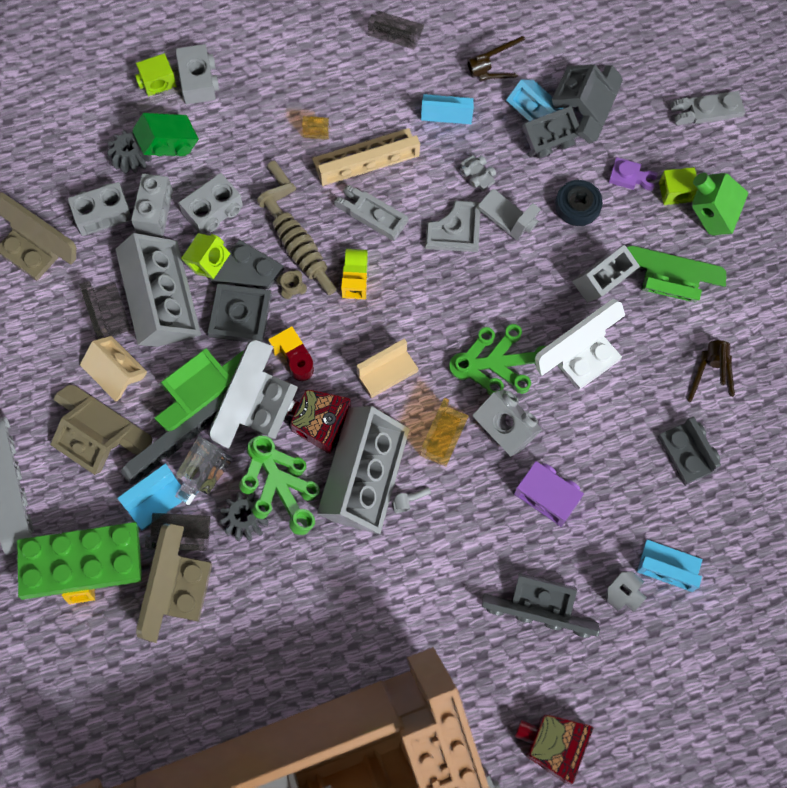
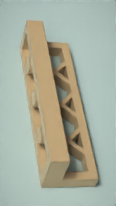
(366, 160)

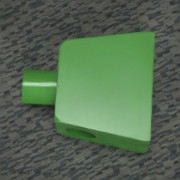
(718, 202)

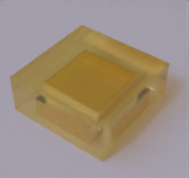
(315, 127)

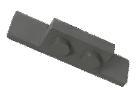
(542, 602)

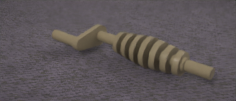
(294, 237)

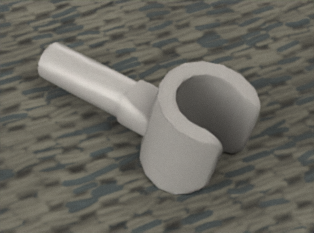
(402, 500)

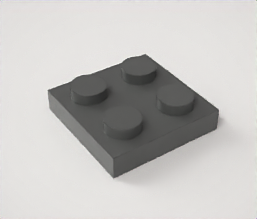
(239, 313)

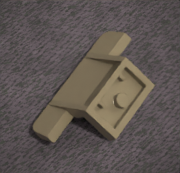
(32, 242)
(93, 430)
(174, 585)

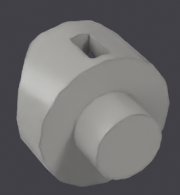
(618, 598)

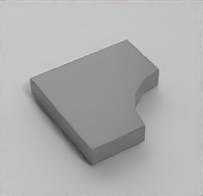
(457, 230)

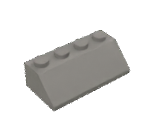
(157, 290)
(364, 469)

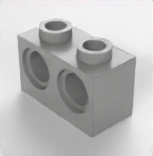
(207, 200)
(152, 205)
(101, 214)

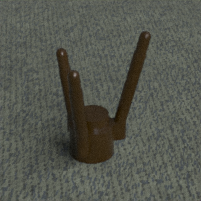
(481, 63)
(719, 357)

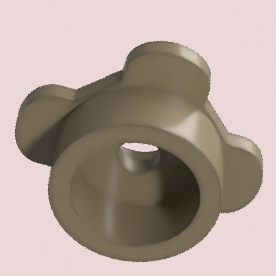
(291, 277)

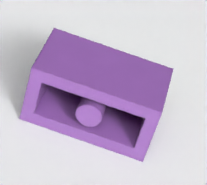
(549, 493)

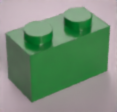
(165, 134)

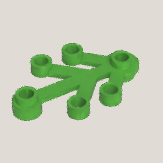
(496, 361)
(280, 482)

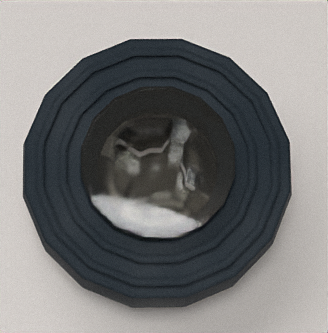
(578, 212)

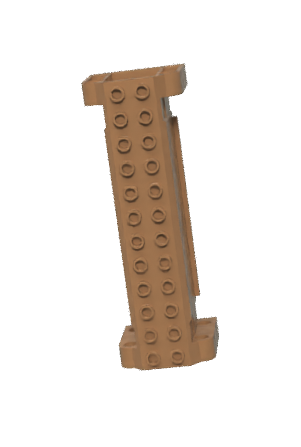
(379, 736)

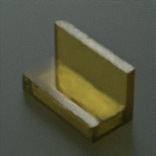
(443, 434)

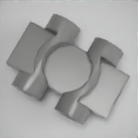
(478, 174)

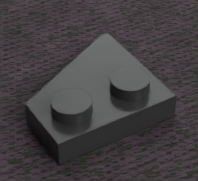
(248, 268)

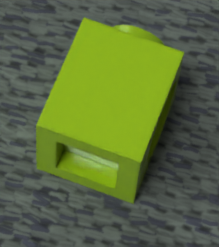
(155, 75)
(678, 186)
(206, 255)

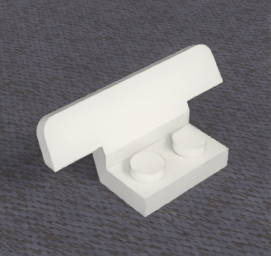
(583, 350)

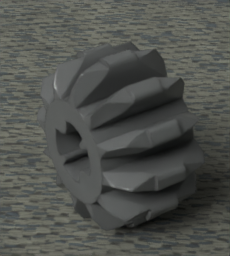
(126, 153)
(234, 513)

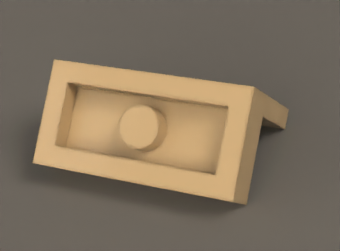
(111, 366)
(386, 368)

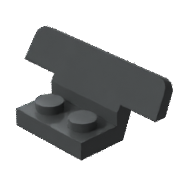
(591, 92)

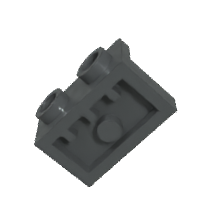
(551, 132)
(690, 451)

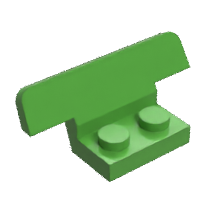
(676, 275)
(195, 387)

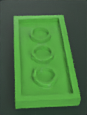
(78, 560)

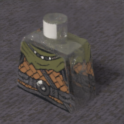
(207, 460)

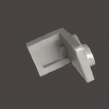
(508, 215)

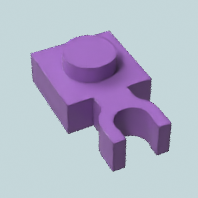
(628, 174)

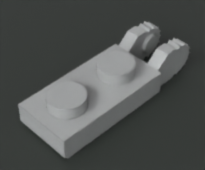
(708, 108)
(372, 212)

